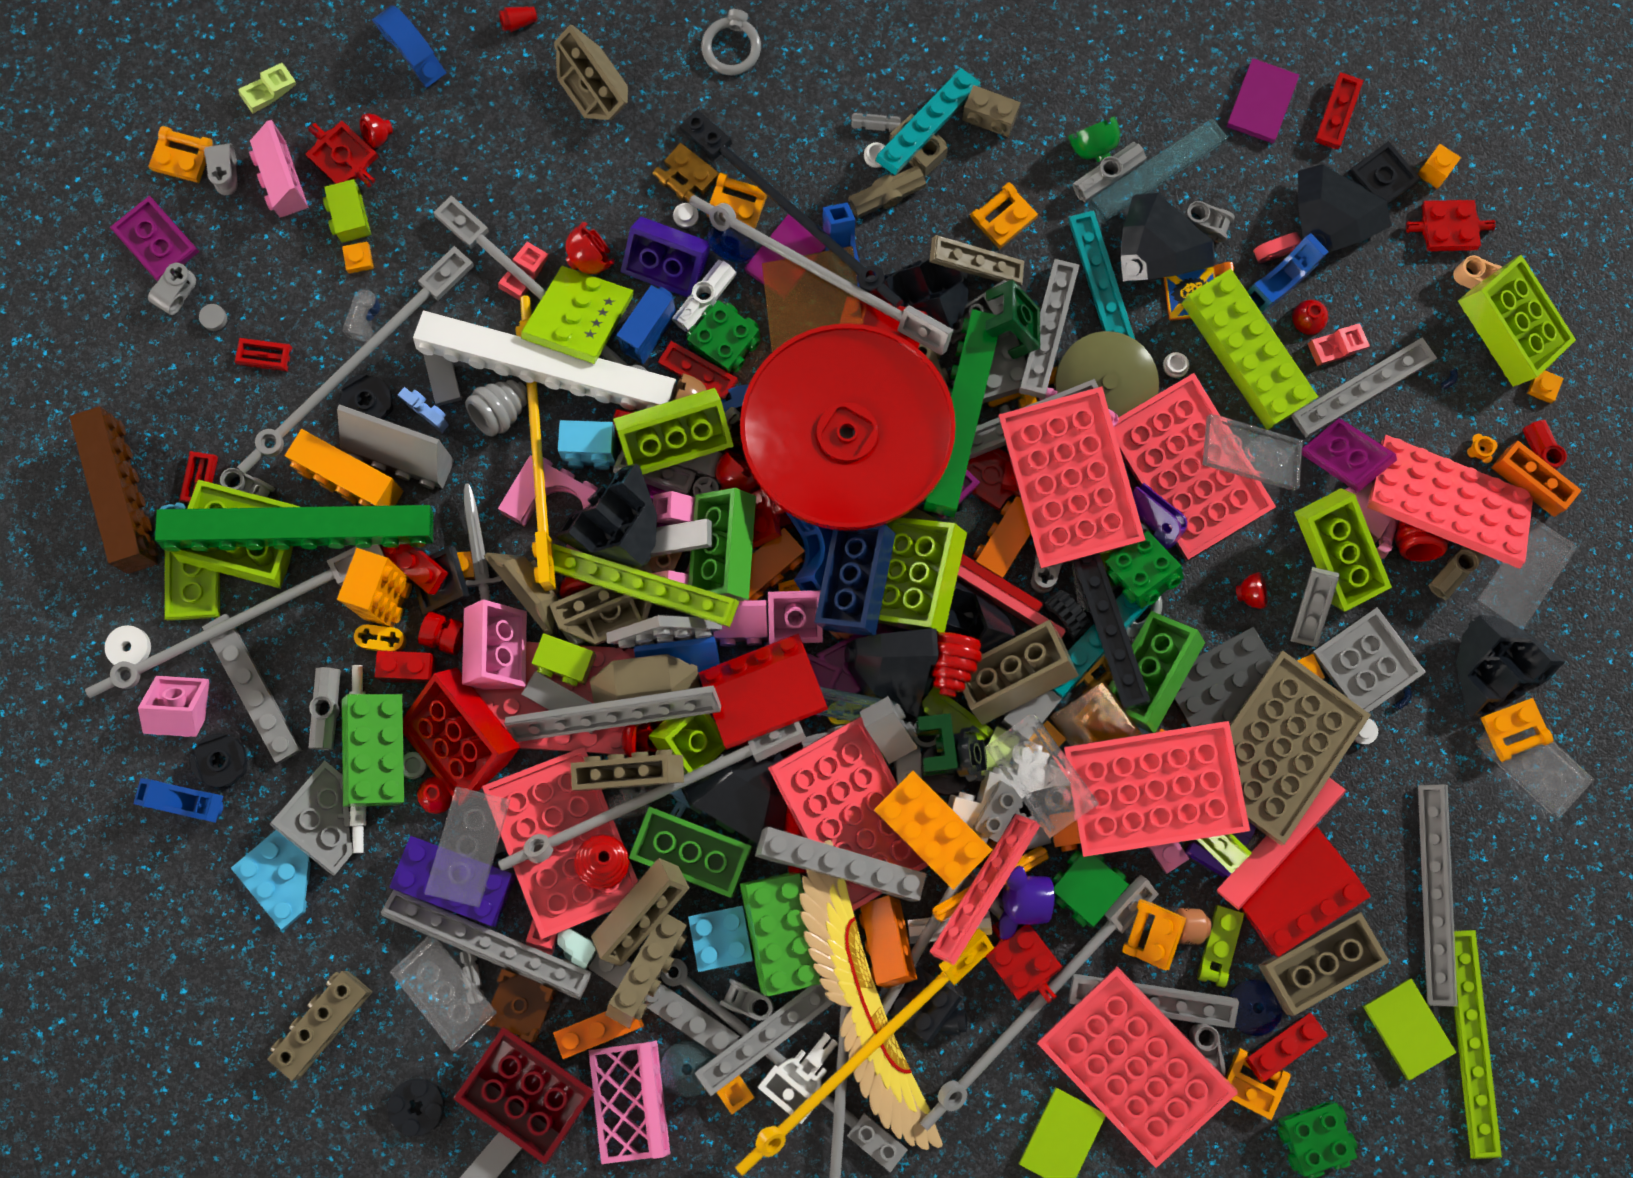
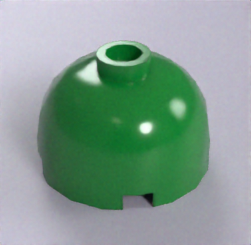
(1096, 140)

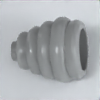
(496, 406)

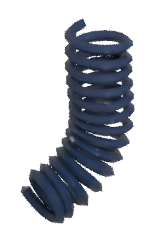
(1448, 383)
(1405, 698)

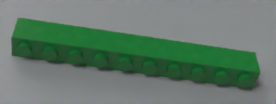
(294, 527)

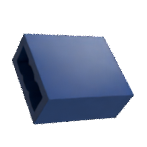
(647, 324)

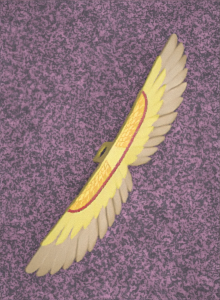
(847, 977)

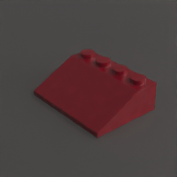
(524, 1095)

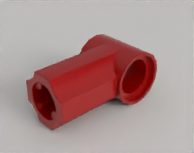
(1543, 443)

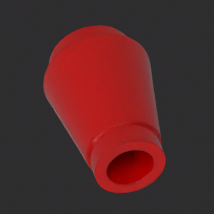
(517, 17)

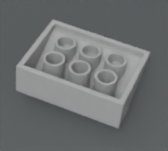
(394, 448)

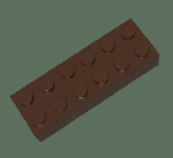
(114, 490)

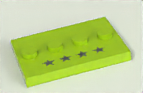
(577, 314)

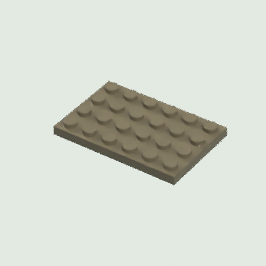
(1290, 743)

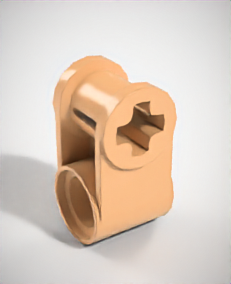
(1480, 268)

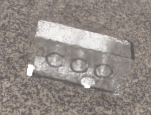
(1042, 775)

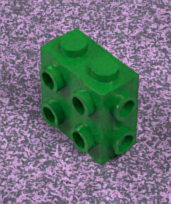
(724, 337)
(1144, 571)
(1088, 888)
(1318, 1139)

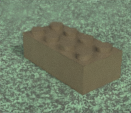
(1019, 672)
(1324, 963)

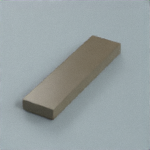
(975, 260)

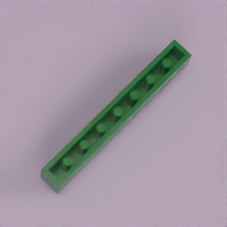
(967, 397)

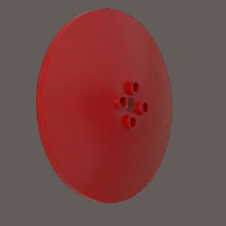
(855, 381)

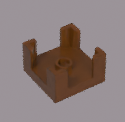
(521, 1005)

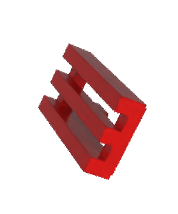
(284, 357)
(209, 475)

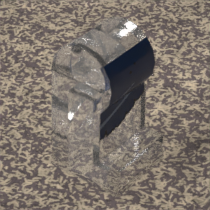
(361, 316)

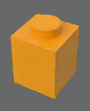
(1438, 166)

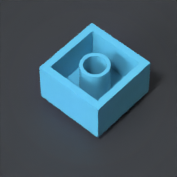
(587, 444)
(720, 938)

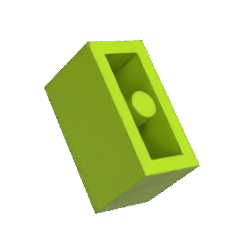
(347, 211)
(564, 660)

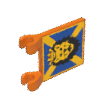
(1181, 285)

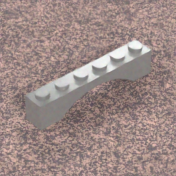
(840, 863)

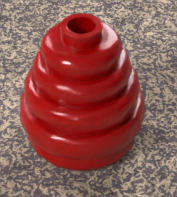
(1418, 544)
(955, 662)
(597, 873)

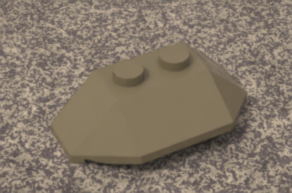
(589, 76)
(519, 577)
(598, 611)
(643, 677)

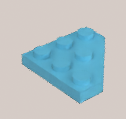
(277, 878)

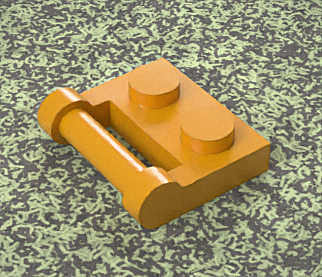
(179, 162)
(745, 210)
(1010, 221)
(1514, 720)
(1162, 937)
(1253, 1093)

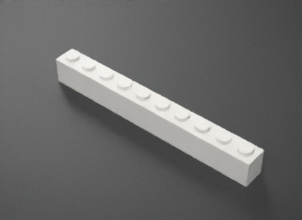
(532, 362)

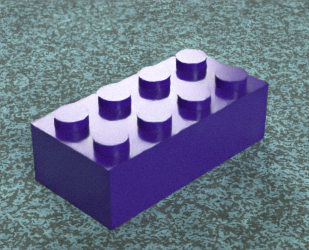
(414, 872)

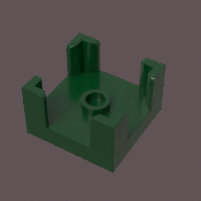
(1019, 316)
(945, 744)

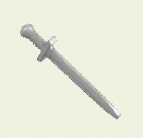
(479, 562)

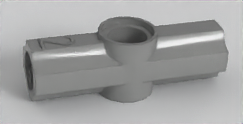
(1120, 164)
(323, 726)

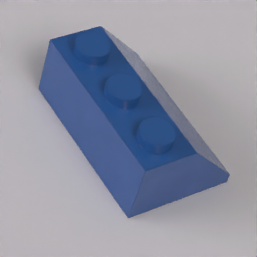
(700, 651)

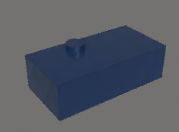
(855, 580)

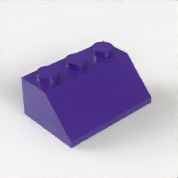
(664, 256)

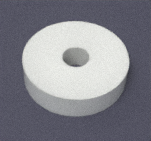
(120, 637)

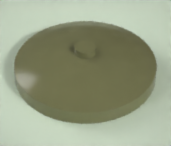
(1116, 364)

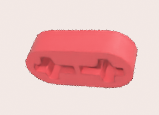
(1277, 247)

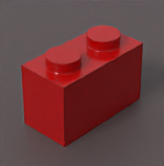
(405, 666)

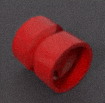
(438, 632)

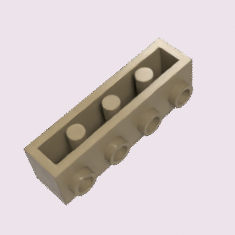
(627, 772)
(639, 912)
(645, 971)
(319, 1025)

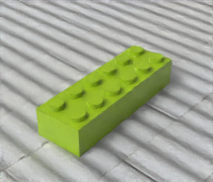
(1249, 349)

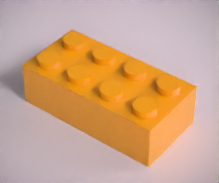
(341, 472)
(375, 588)
(933, 830)

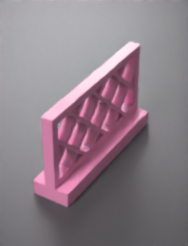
(652, 1105)

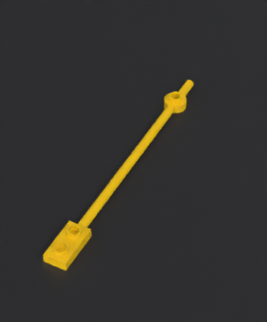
(542, 548)
(772, 1139)

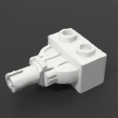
(796, 1081)

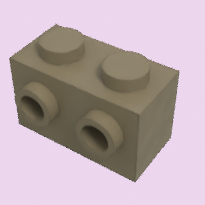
(991, 111)

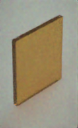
(1094, 718)

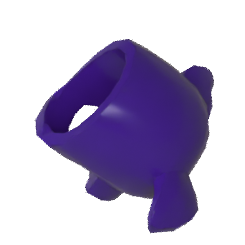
(1025, 901)

